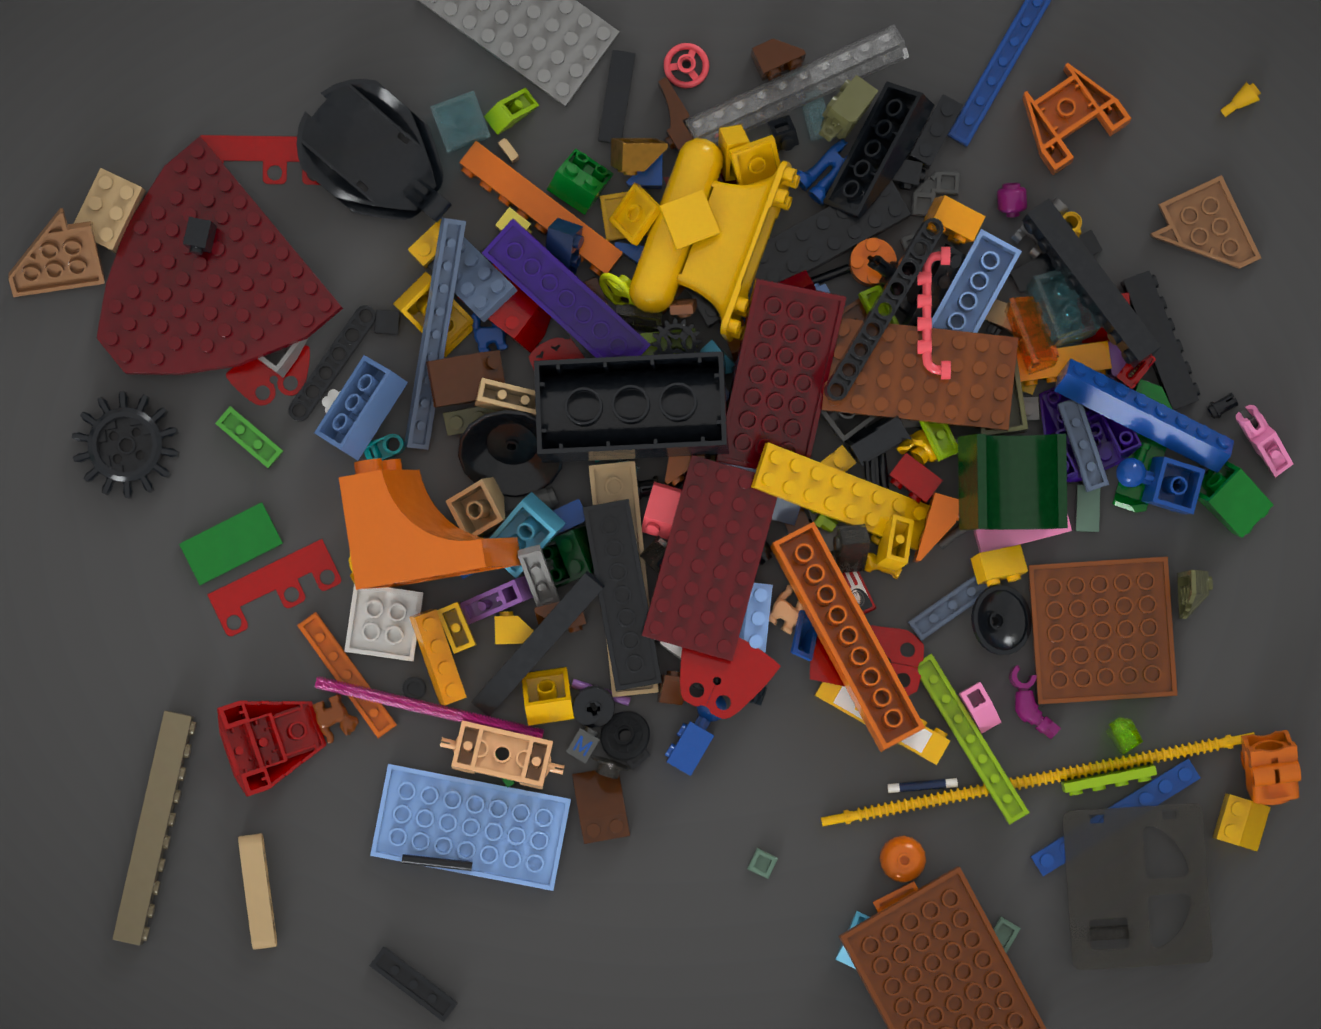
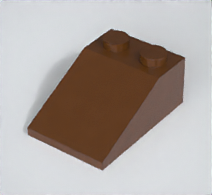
(458, 378)
(600, 807)

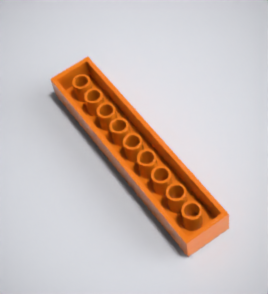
(847, 636)

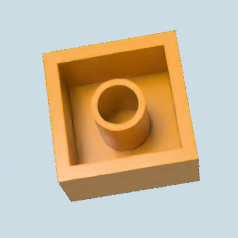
(958, 220)

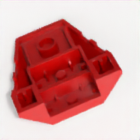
(521, 319)
(268, 740)

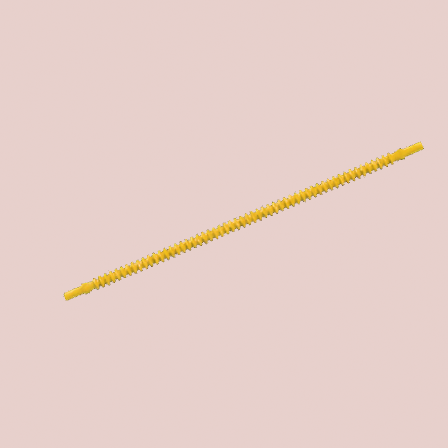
(849, 816)

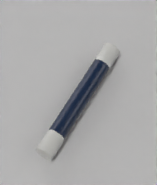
(922, 785)

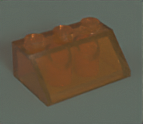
(1032, 334)

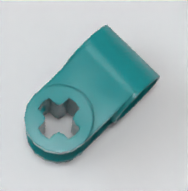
(381, 449)

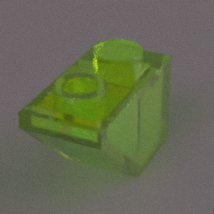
(1124, 734)

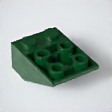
(569, 556)

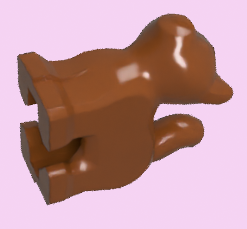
(336, 713)

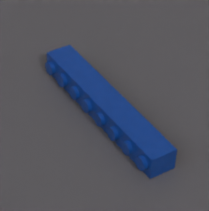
(1144, 415)

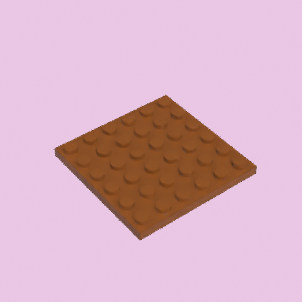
(1102, 630)

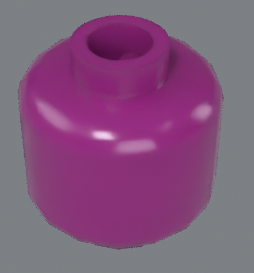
(1012, 199)

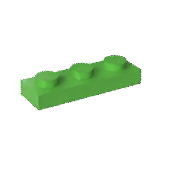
(249, 437)

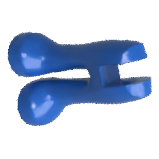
(830, 158)

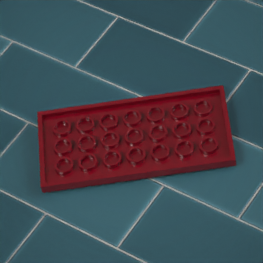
(781, 370)
(710, 559)

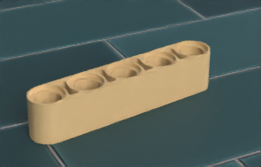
(257, 891)

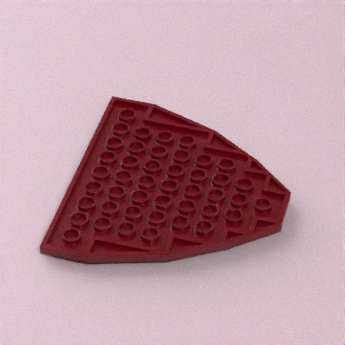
(209, 310)

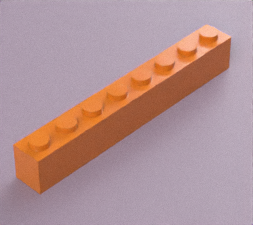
(535, 204)

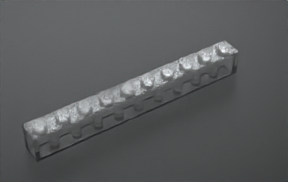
(801, 85)

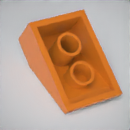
(939, 520)

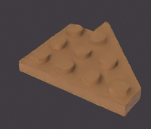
(1208, 225)
(58, 259)

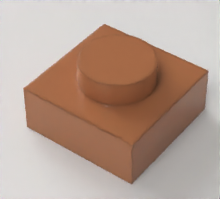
(683, 307)

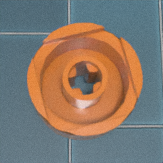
(859, 260)

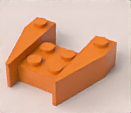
(1067, 110)

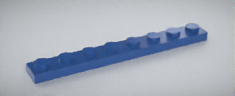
(1148, 795)

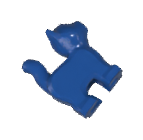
(488, 335)

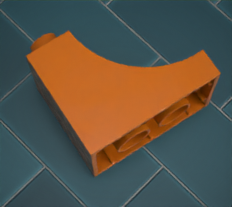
(403, 537)

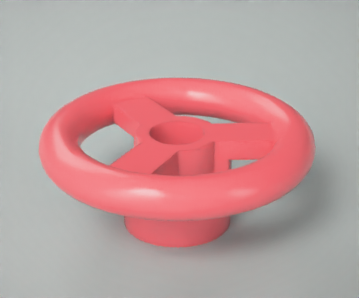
(693, 49)

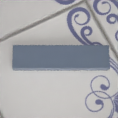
(1083, 445)
(946, 608)

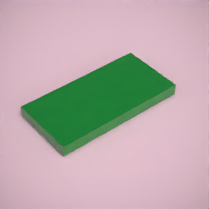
(231, 543)

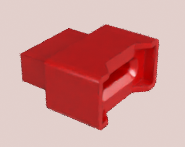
(1131, 376)

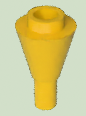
(1246, 95)

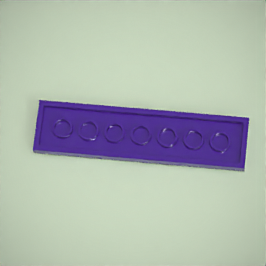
(563, 294)

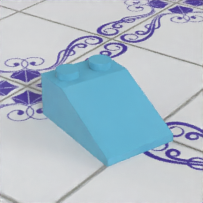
(532, 525)

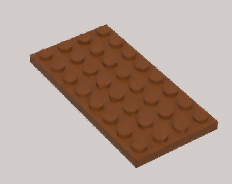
(900, 385)

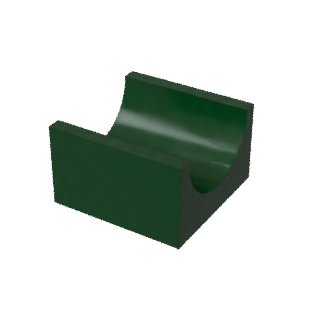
(1012, 482)

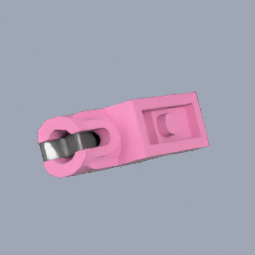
(1264, 440)

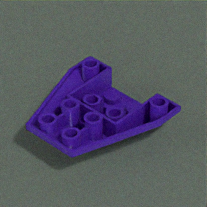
(1111, 438)

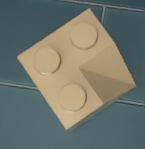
(478, 507)

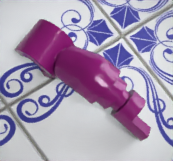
(1026, 706)

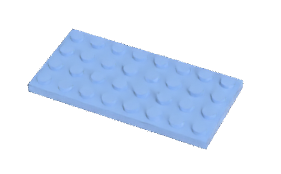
(500, 829)

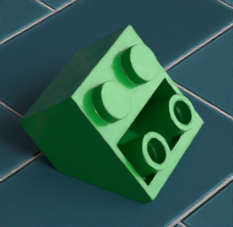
(579, 181)

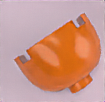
(902, 859)

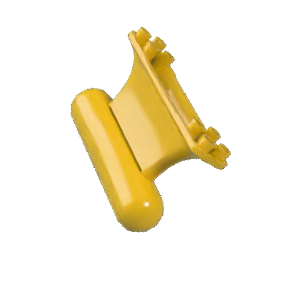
(725, 263)

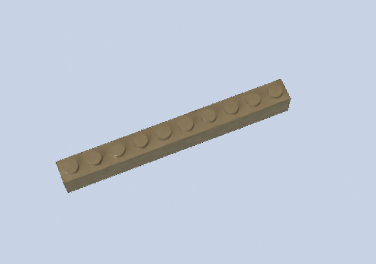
(153, 828)

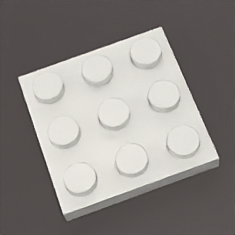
(382, 624)

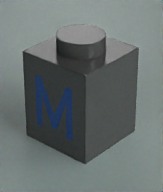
(583, 744)

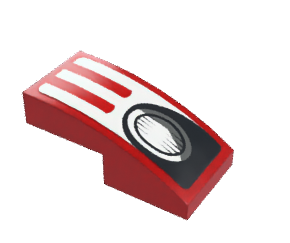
(860, 591)

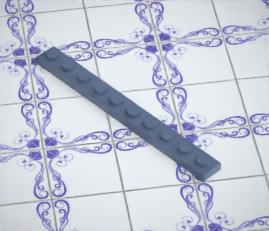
(435, 329)

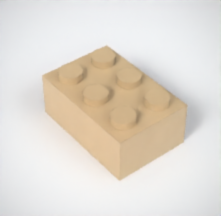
(110, 208)

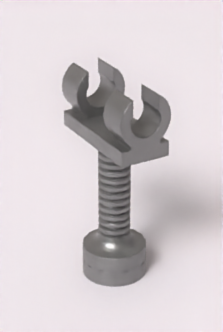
(1061, 207)

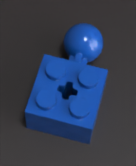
(1160, 481)
(693, 739)

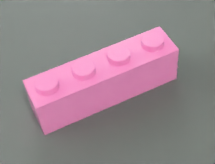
(997, 539)

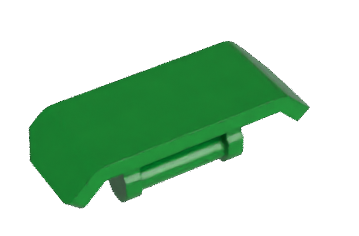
(1129, 497)

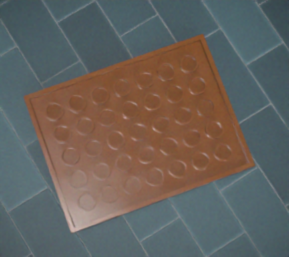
(939, 963)

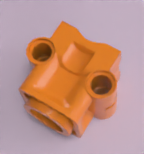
(1271, 767)

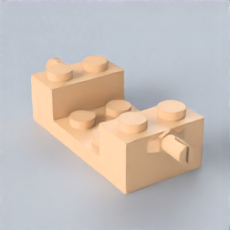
(527, 760)

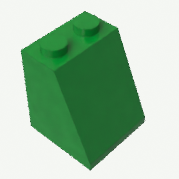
(1233, 499)

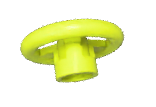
(619, 287)

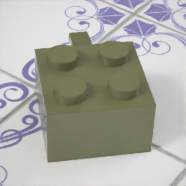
(847, 108)

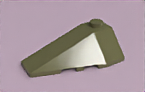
(1192, 590)

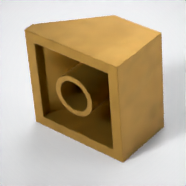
(635, 154)

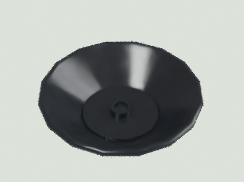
(488, 453)

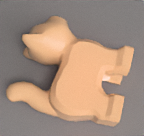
(785, 611)

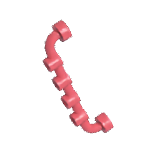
(925, 322)

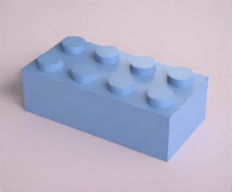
(361, 407)

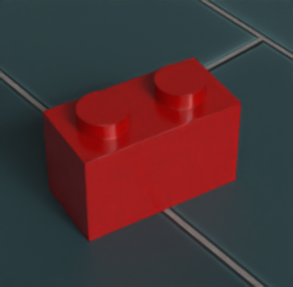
(914, 478)

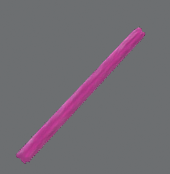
(424, 707)

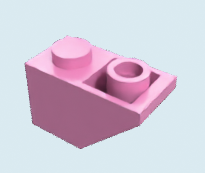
(980, 707)

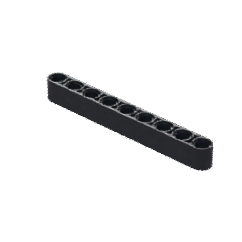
(891, 301)

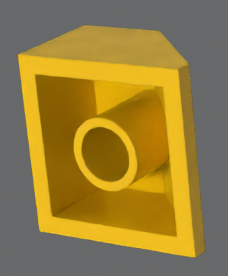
(547, 696)
(1241, 822)

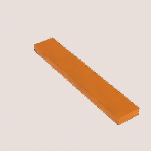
(344, 670)

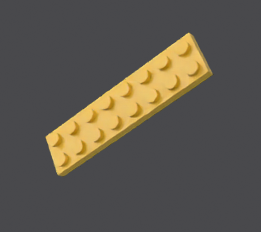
(834, 492)

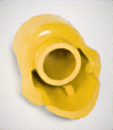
(919, 447)

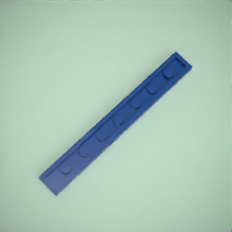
(997, 70)

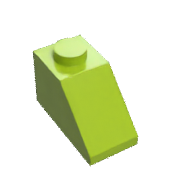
(510, 110)

